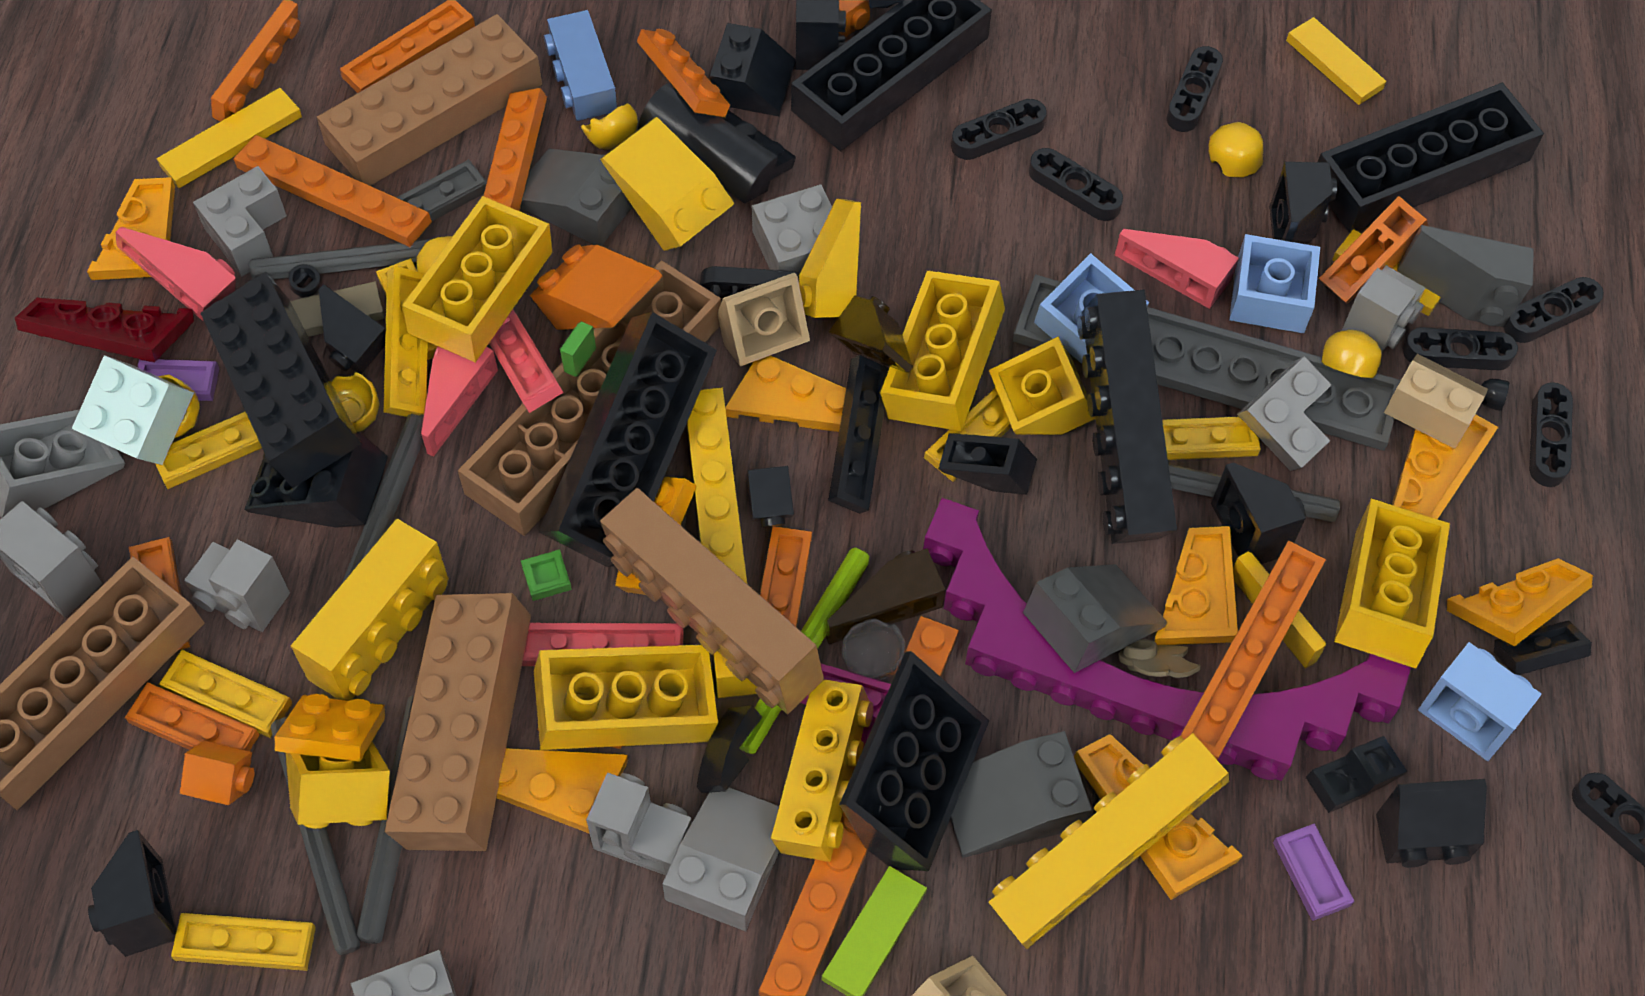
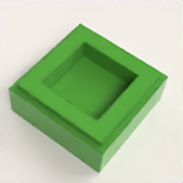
(578, 348)
(546, 575)

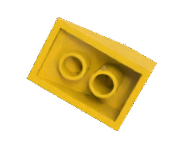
(666, 184)

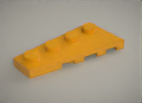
(1437, 470)
(1184, 854)

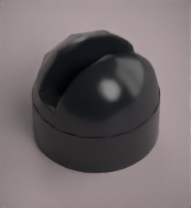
(299, 276)
(1496, 393)

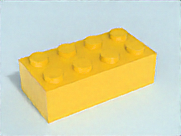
(478, 279)
(948, 347)
(1393, 583)
(371, 612)
(624, 696)

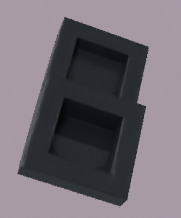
(722, 755)
(1356, 774)

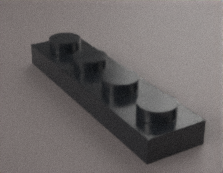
(859, 436)

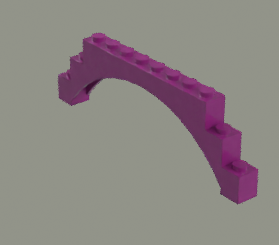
(1015, 650)

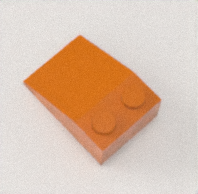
(592, 287)

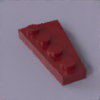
(106, 327)

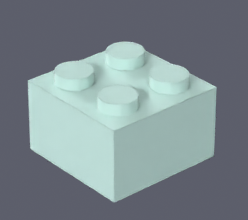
(132, 410)

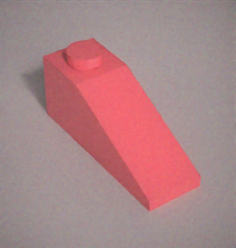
(1183, 263)
(182, 270)
(451, 392)

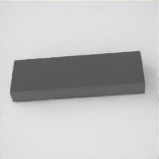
(447, 190)

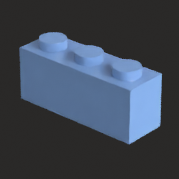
(580, 65)

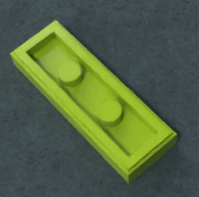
(874, 933)

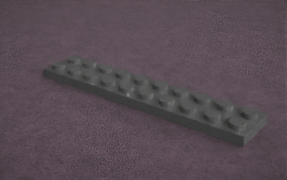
(1238, 367)

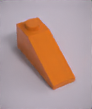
(1375, 248)

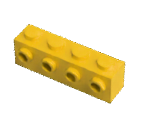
(821, 770)

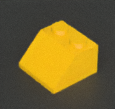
(1042, 391)
(338, 789)

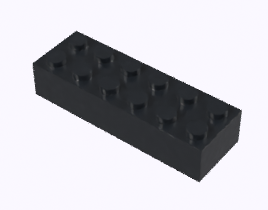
(886, 65)
(1431, 155)
(280, 380)
(1127, 417)
(628, 431)

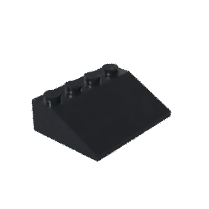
(913, 767)

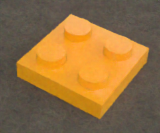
(330, 727)

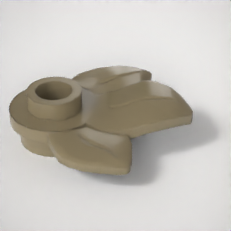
(1157, 660)

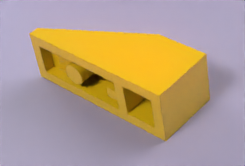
(831, 268)

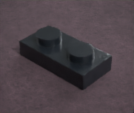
(1544, 648)

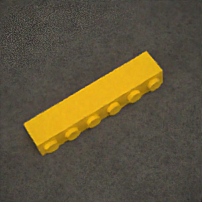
(1109, 839)

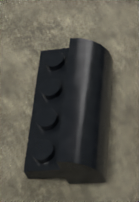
(727, 145)

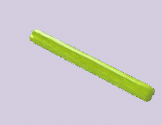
(815, 629)

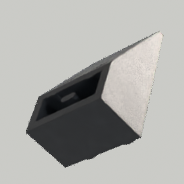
(331, 498)

